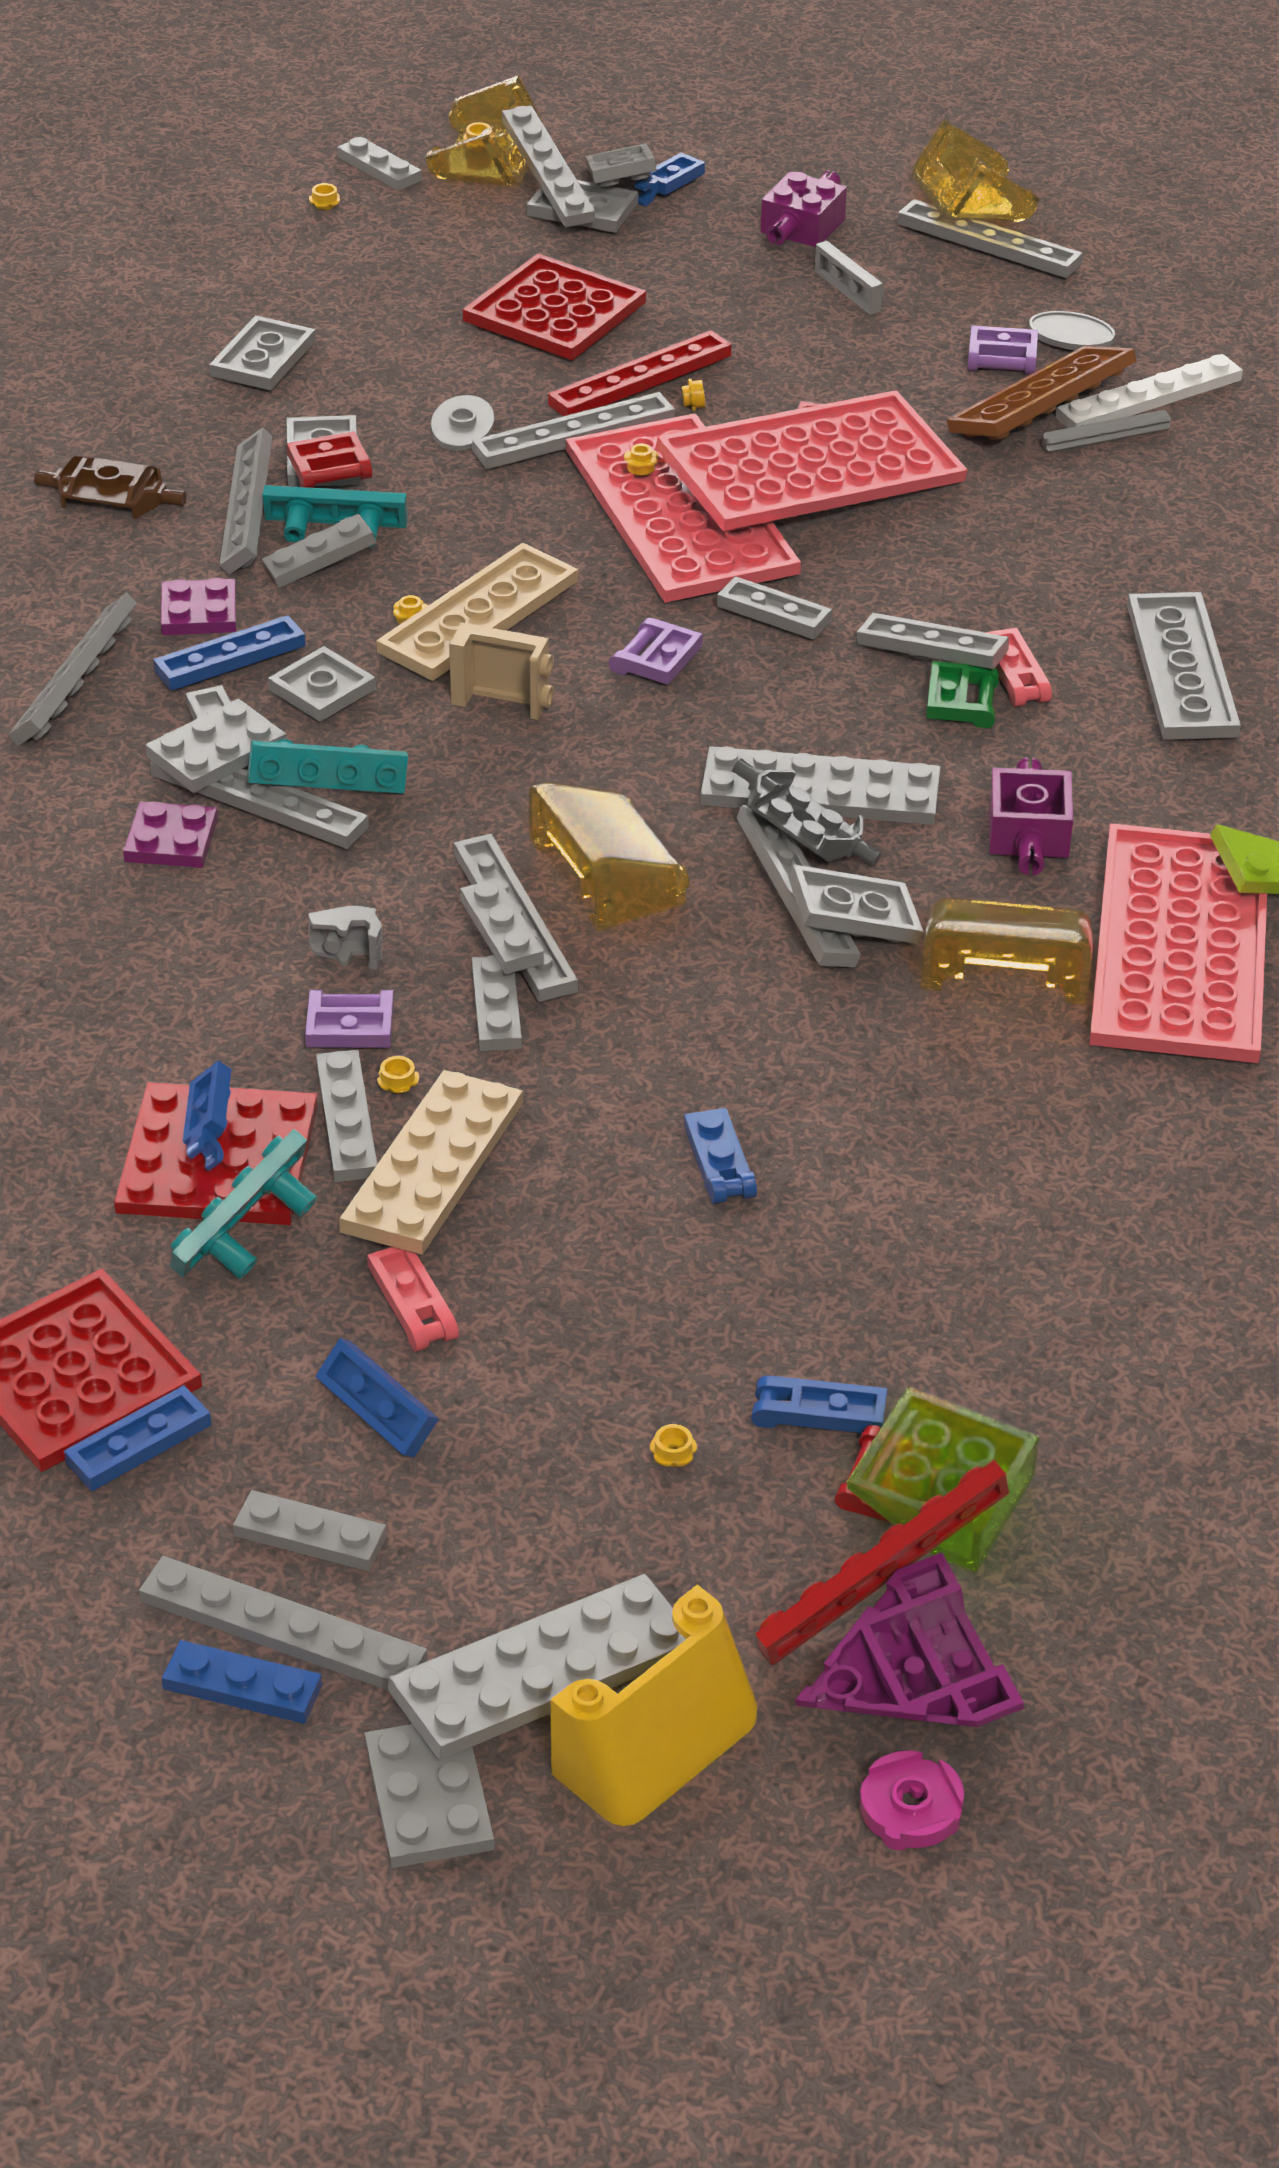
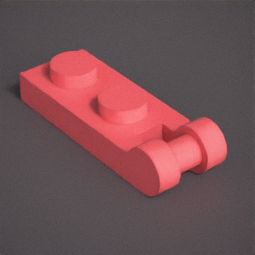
(1020, 669)
(412, 1296)

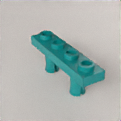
(330, 506)
(327, 766)
(249, 1187)

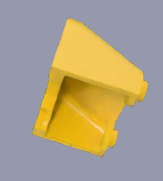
(663, 1728)

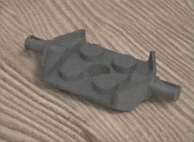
(802, 817)

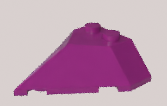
(916, 1657)

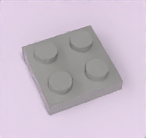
(322, 683)

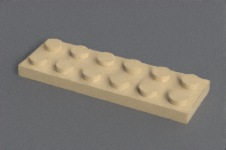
(491, 598)
(431, 1162)

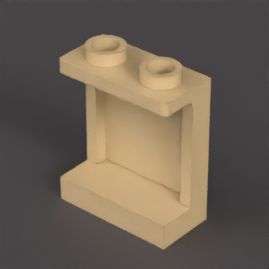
(500, 667)

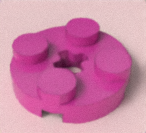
(906, 1824)

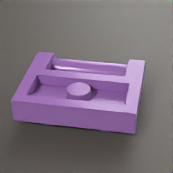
(1002, 349)
(664, 658)
(350, 1020)

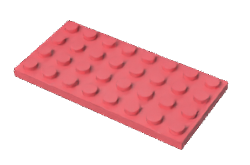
(810, 459)
(665, 522)
(1177, 950)

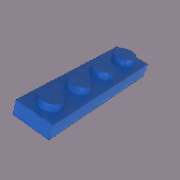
(229, 652)

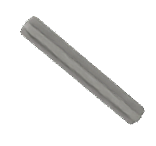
(1106, 431)

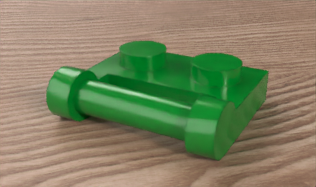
(949, 693)

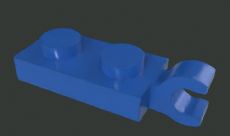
(669, 177)
(207, 1113)

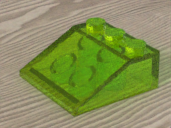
(927, 1452)

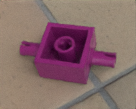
(804, 208)
(1030, 814)

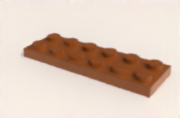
(1041, 391)

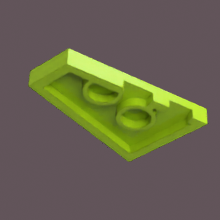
(1249, 859)

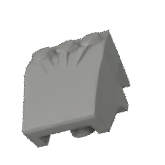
(346, 933)

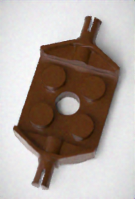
(111, 483)

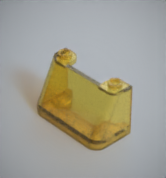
(493, 154)
(970, 179)
(609, 849)
(1008, 937)

